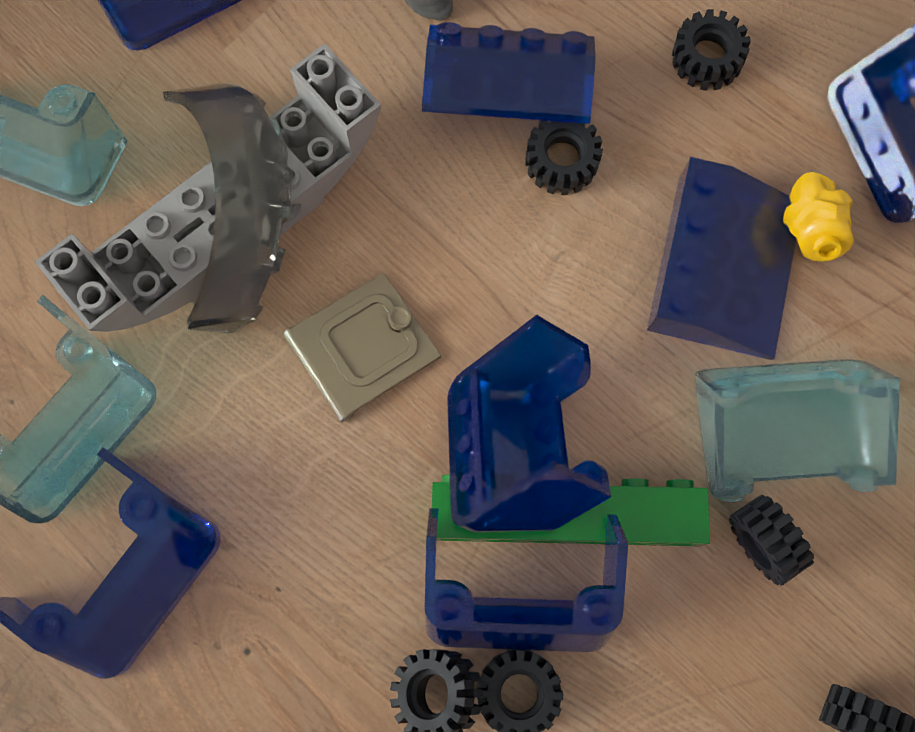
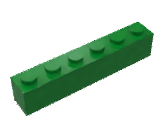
(647, 515)

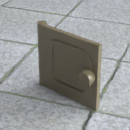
(356, 352)

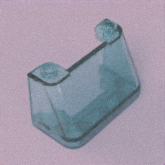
(62, 146)
(798, 424)

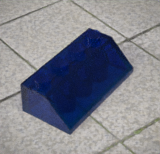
(509, 73)

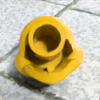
(820, 218)

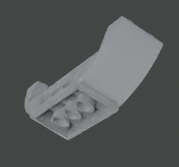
(166, 250)

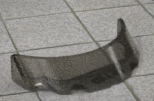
(249, 202)

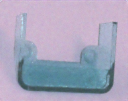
(61, 443)

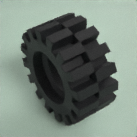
(716, 30)
(563, 176)
(771, 540)
(413, 688)
(548, 692)
(857, 712)

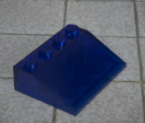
(724, 261)

